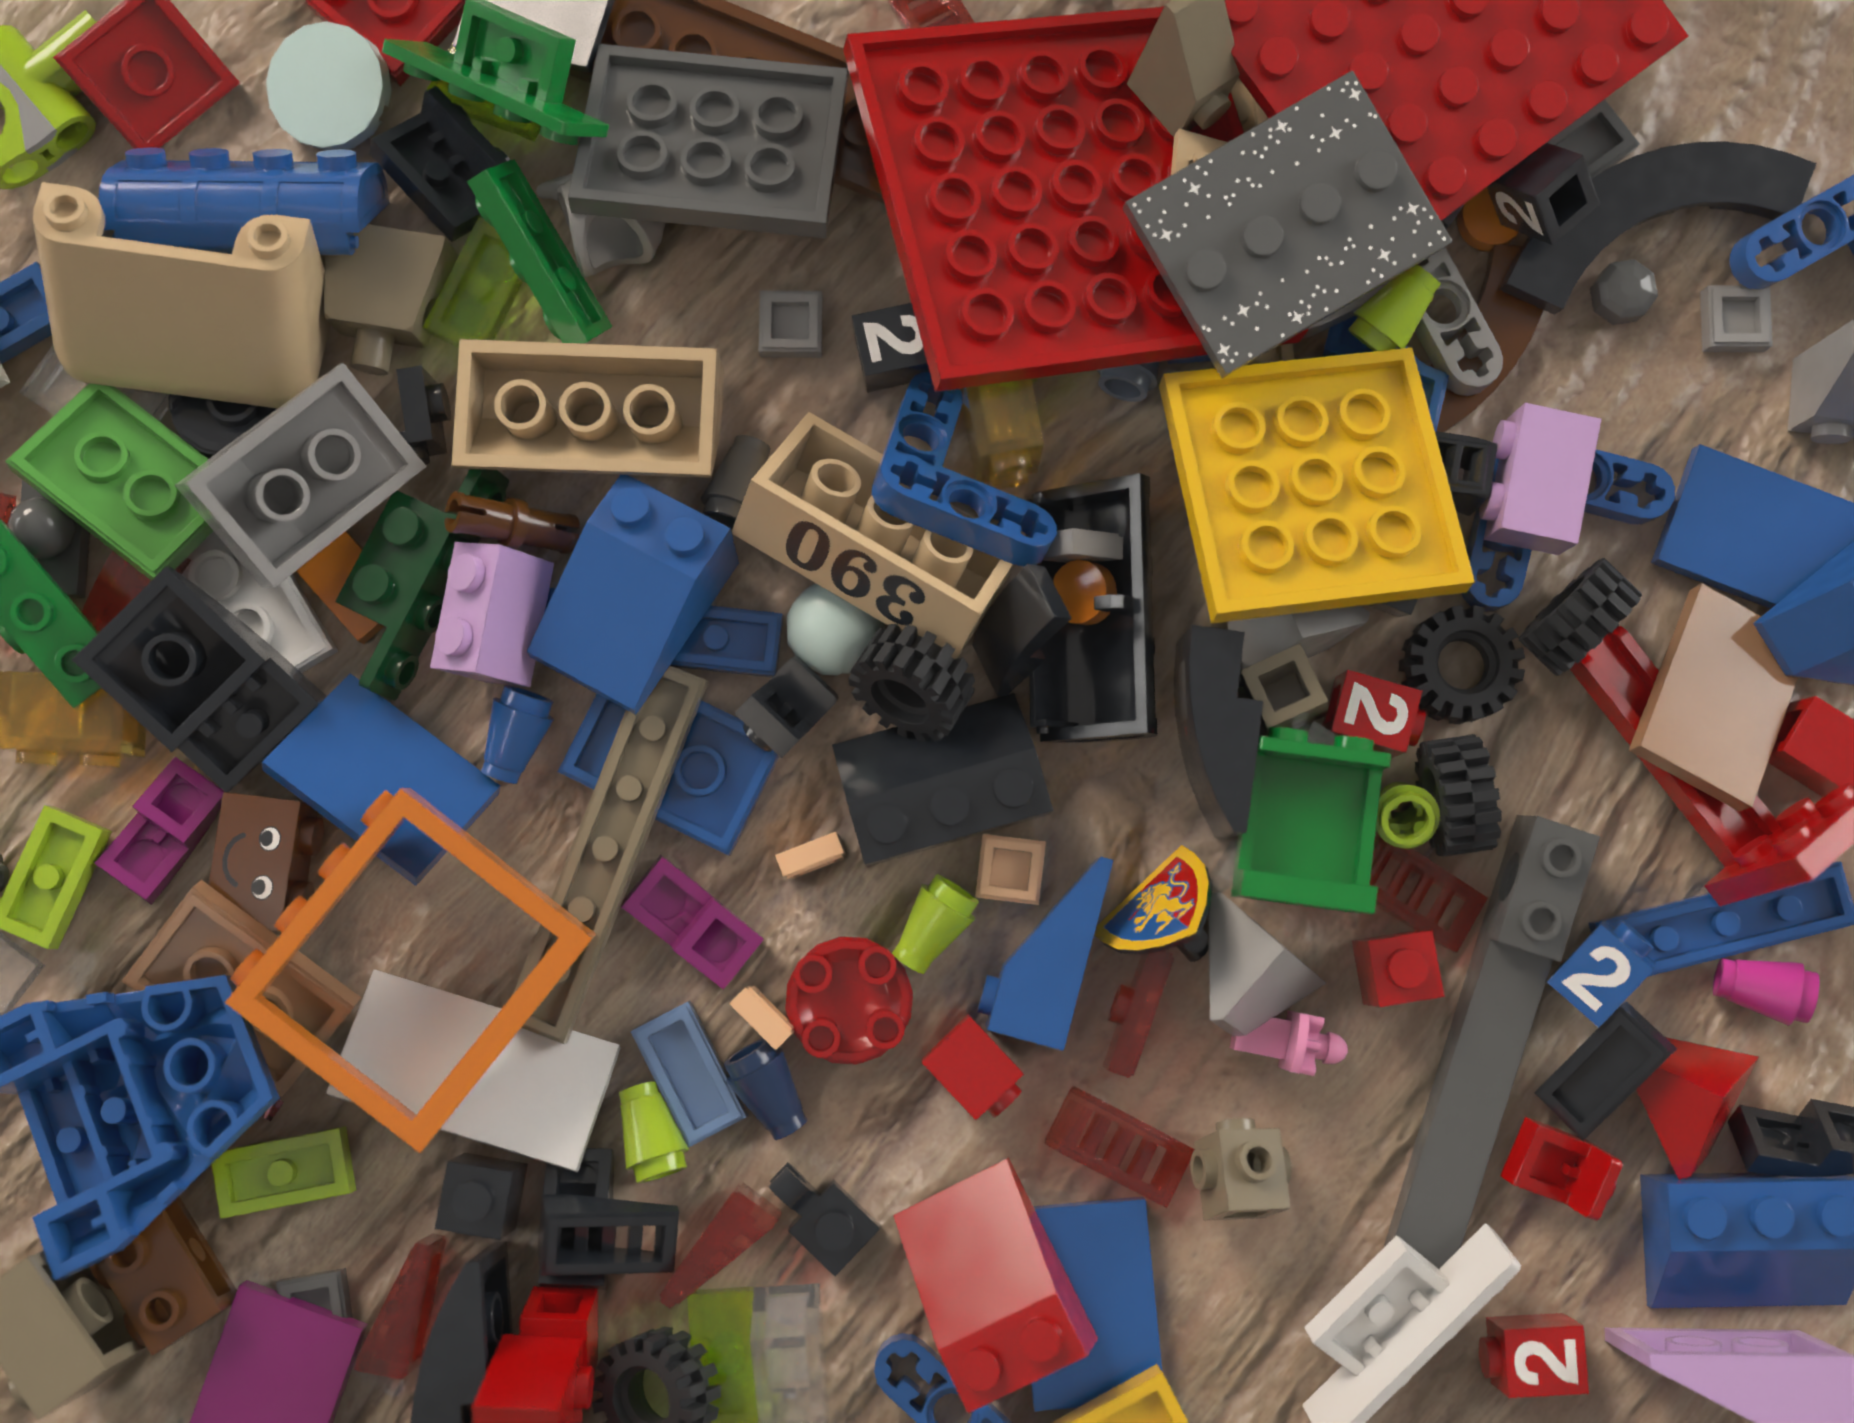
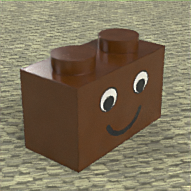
(264, 853)

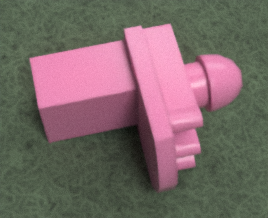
(1294, 1042)

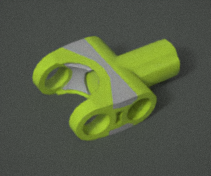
(40, 105)

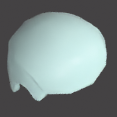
(828, 631)

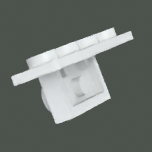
(1398, 1319)

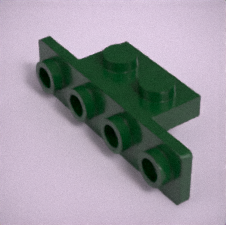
(405, 577)

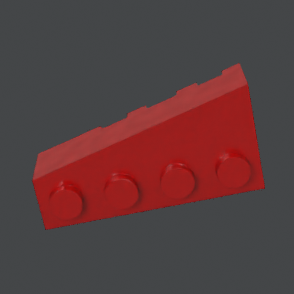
(535, 1382)

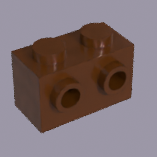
(167, 1280)

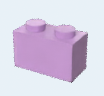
(1541, 478)
(491, 613)

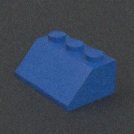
(1747, 1240)

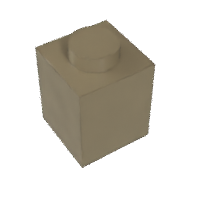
(1287, 688)

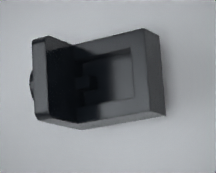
(424, 410)
(786, 707)

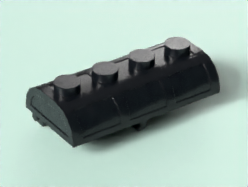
(1101, 674)

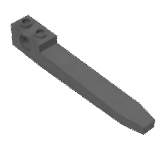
(1505, 979)

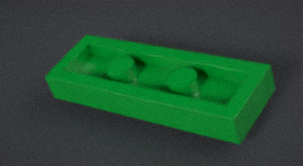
(538, 253)

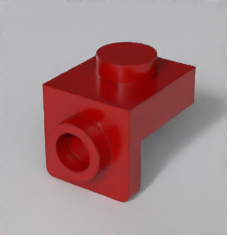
(1562, 1168)

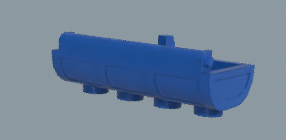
(211, 198)

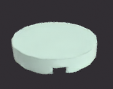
(328, 86)

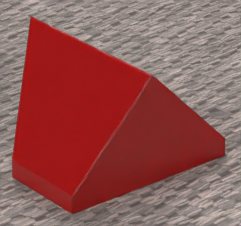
(1693, 1099)

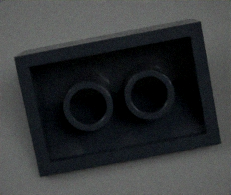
(942, 791)

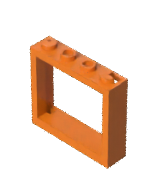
(304, 917)

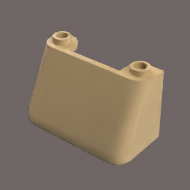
(182, 317)

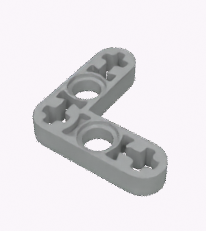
(1477, 342)

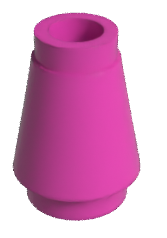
(1769, 988)

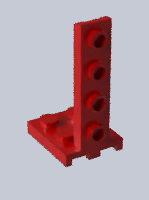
(1751, 844)

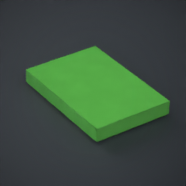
(117, 477)

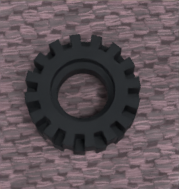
(1580, 617)
(1488, 638)
(912, 682)
(1463, 785)
(674, 1364)

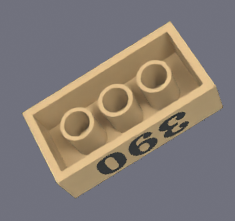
(819, 518)

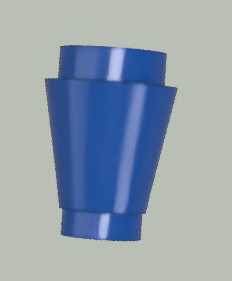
(514, 732)

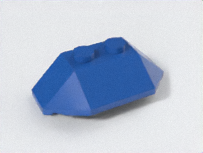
(1814, 624)

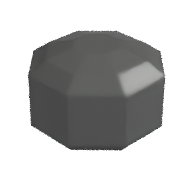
(1623, 292)

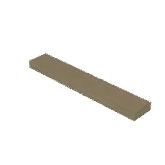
(614, 838)

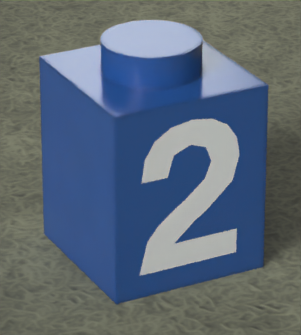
(1604, 970)

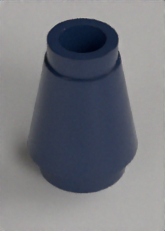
(766, 1087)

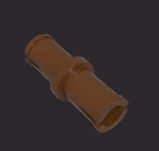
(511, 523)

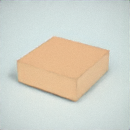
(811, 856)
(1010, 869)
(763, 1016)

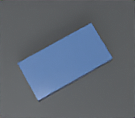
(689, 1073)

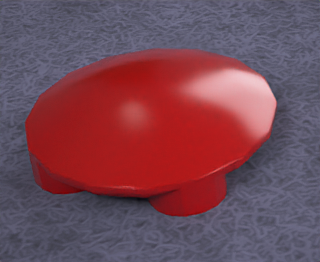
(849, 1000)

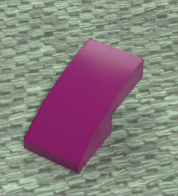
(164, 832)
(692, 921)

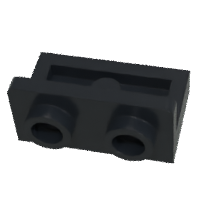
(435, 158)

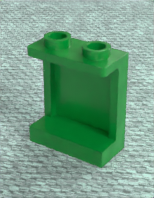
(1311, 823)

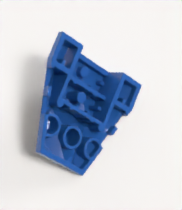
(129, 1104)

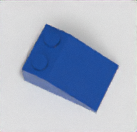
(633, 592)

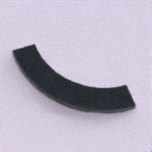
(1652, 186)

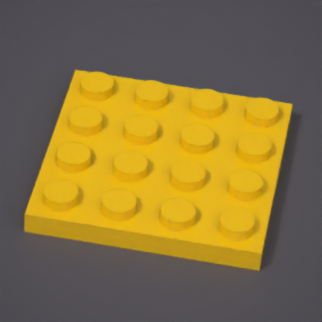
(1314, 485)

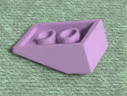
(1750, 1371)

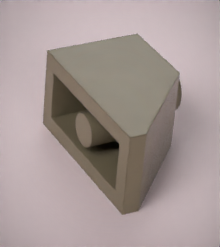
(1187, 65)

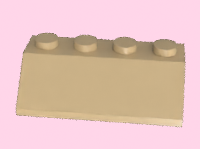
(587, 408)

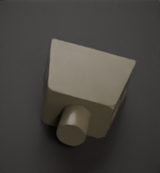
(386, 292)

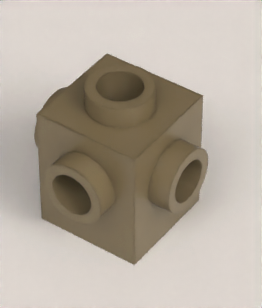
(1241, 1171)

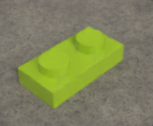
(51, 877)
(283, 1172)

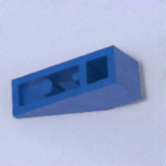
(1045, 972)

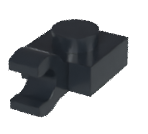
(828, 1222)

